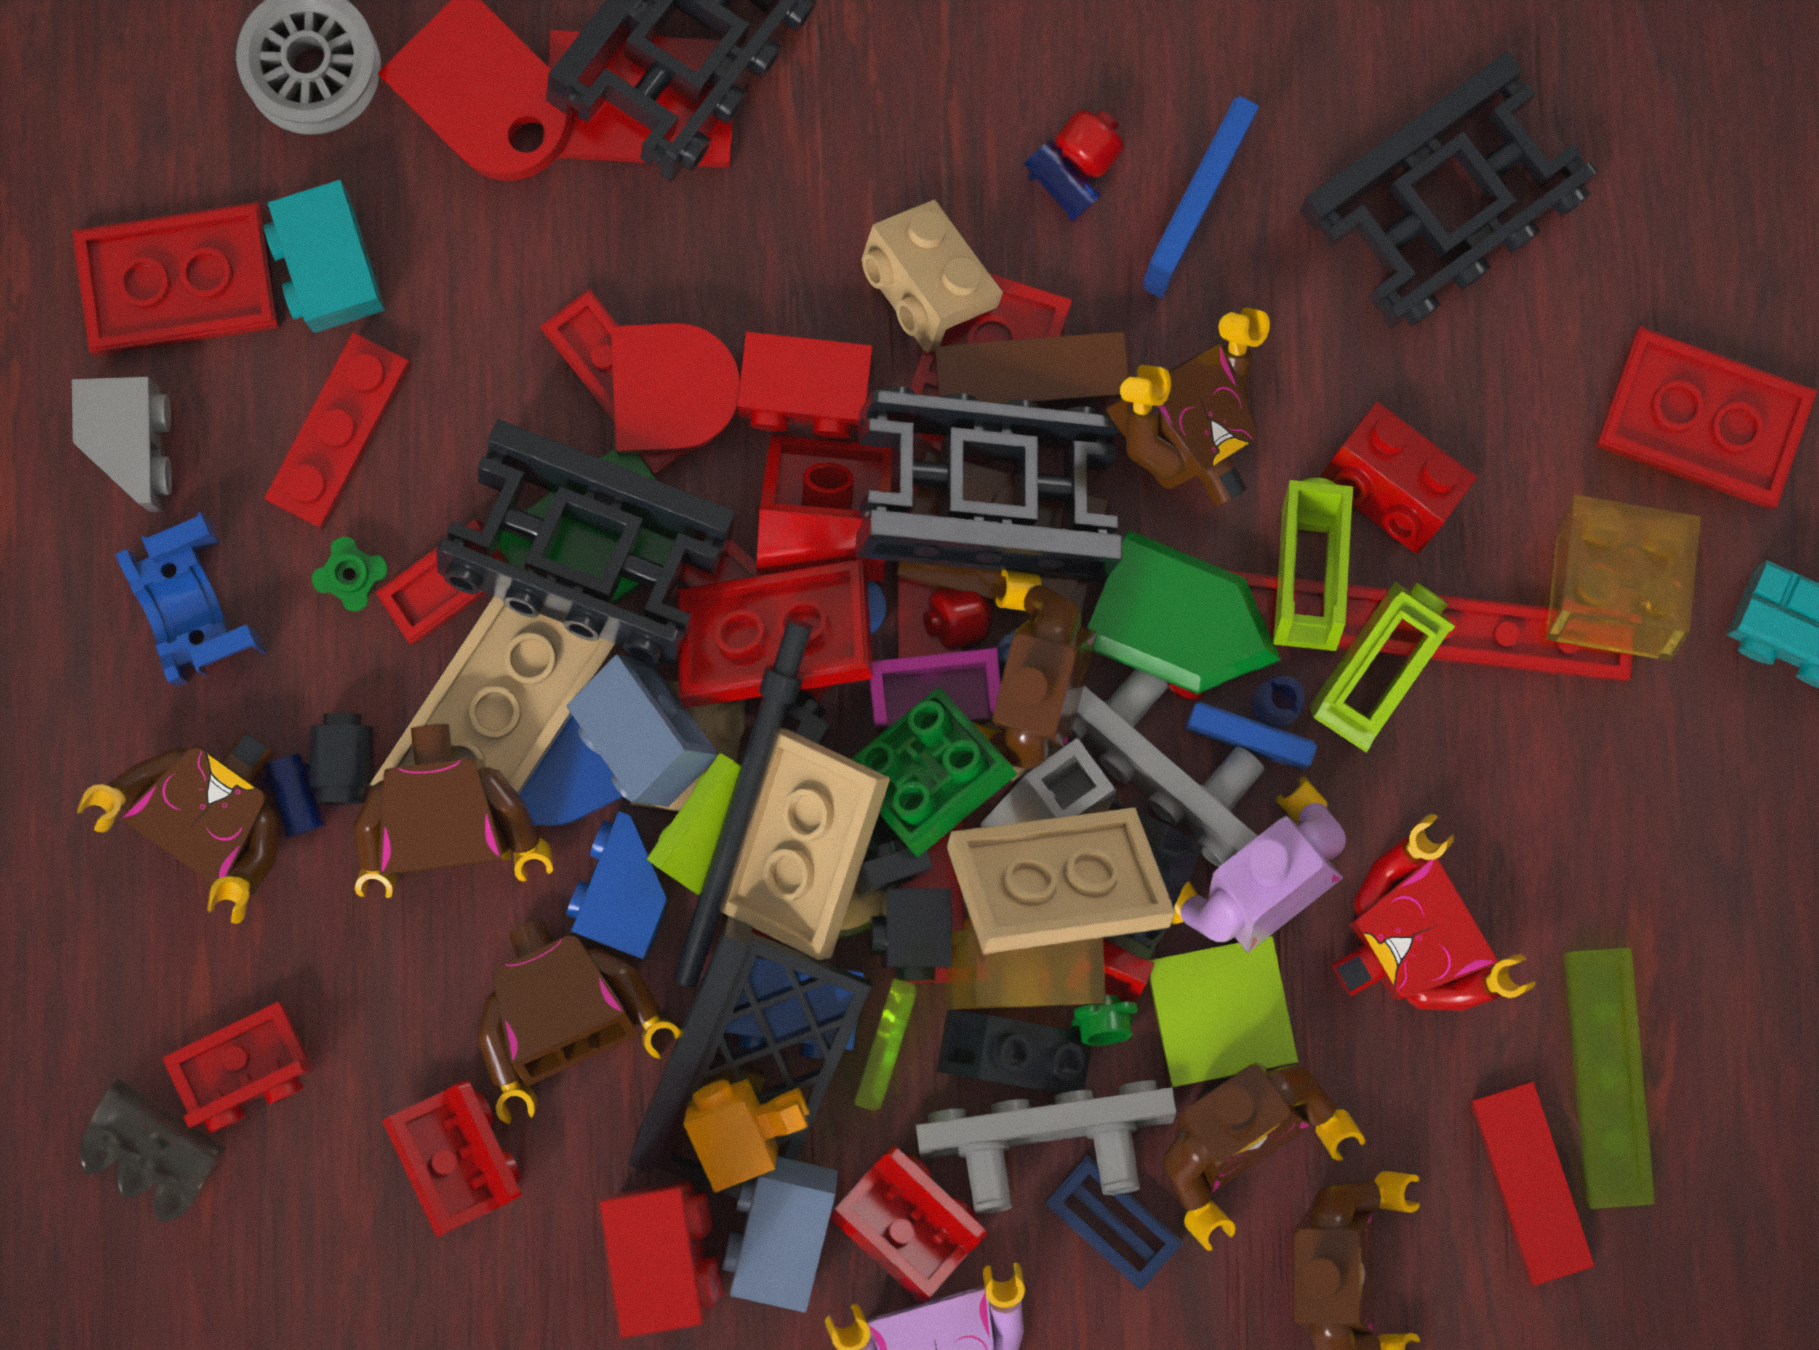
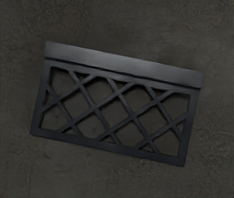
(705, 1031)

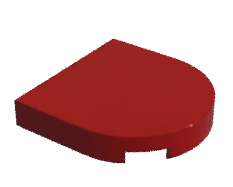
(670, 387)

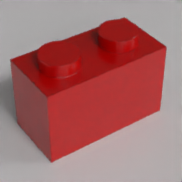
(804, 383)

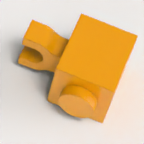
(737, 1133)

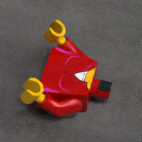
(1421, 934)

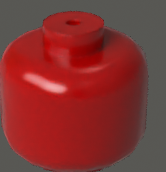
(1090, 142)
(957, 617)

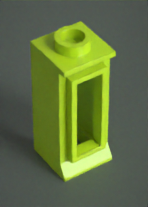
(1316, 507)
(1417, 607)

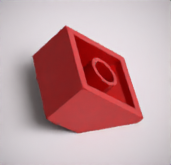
(815, 500)

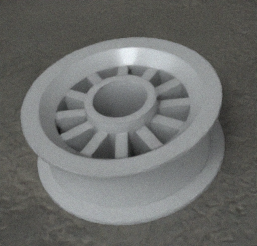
(308, 116)

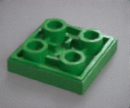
(936, 770)

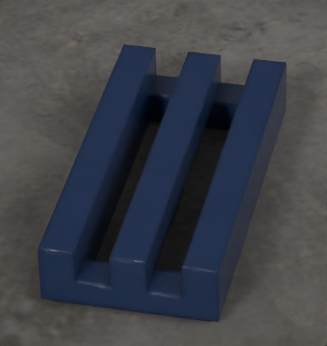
(1154, 1259)

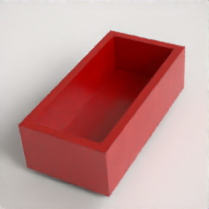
(660, 1257)

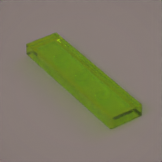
(1609, 1078)

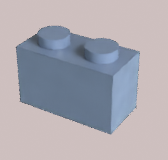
(641, 731)
(782, 1234)

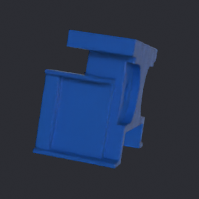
(184, 603)

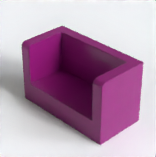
(966, 677)

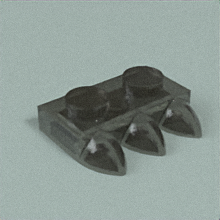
(150, 1150)

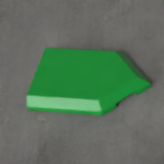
(1179, 618)

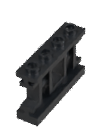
(726, 69)
(1421, 155)
(601, 498)
(984, 532)

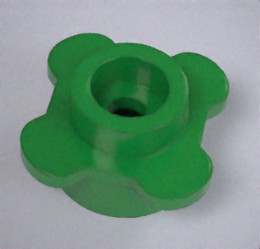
(352, 592)
(1105, 1022)

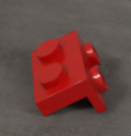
(1399, 478)
(238, 1066)
(453, 1157)
(908, 1223)

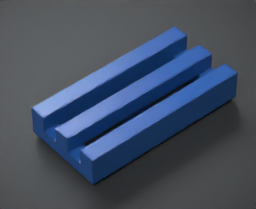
(1251, 735)

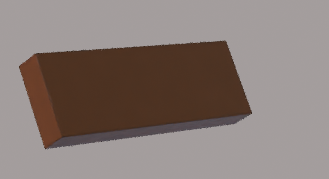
(1036, 369)

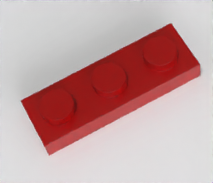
(337, 431)

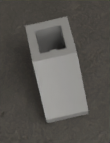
(120, 431)
(1059, 787)

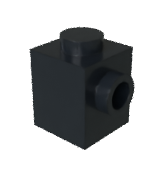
(913, 932)

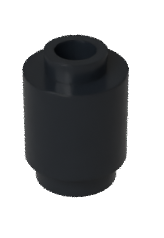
(341, 759)

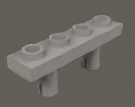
(1171, 792)
(1074, 1115)

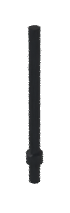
(779, 688)

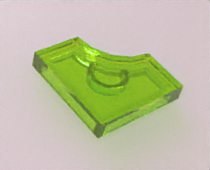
(886, 1045)

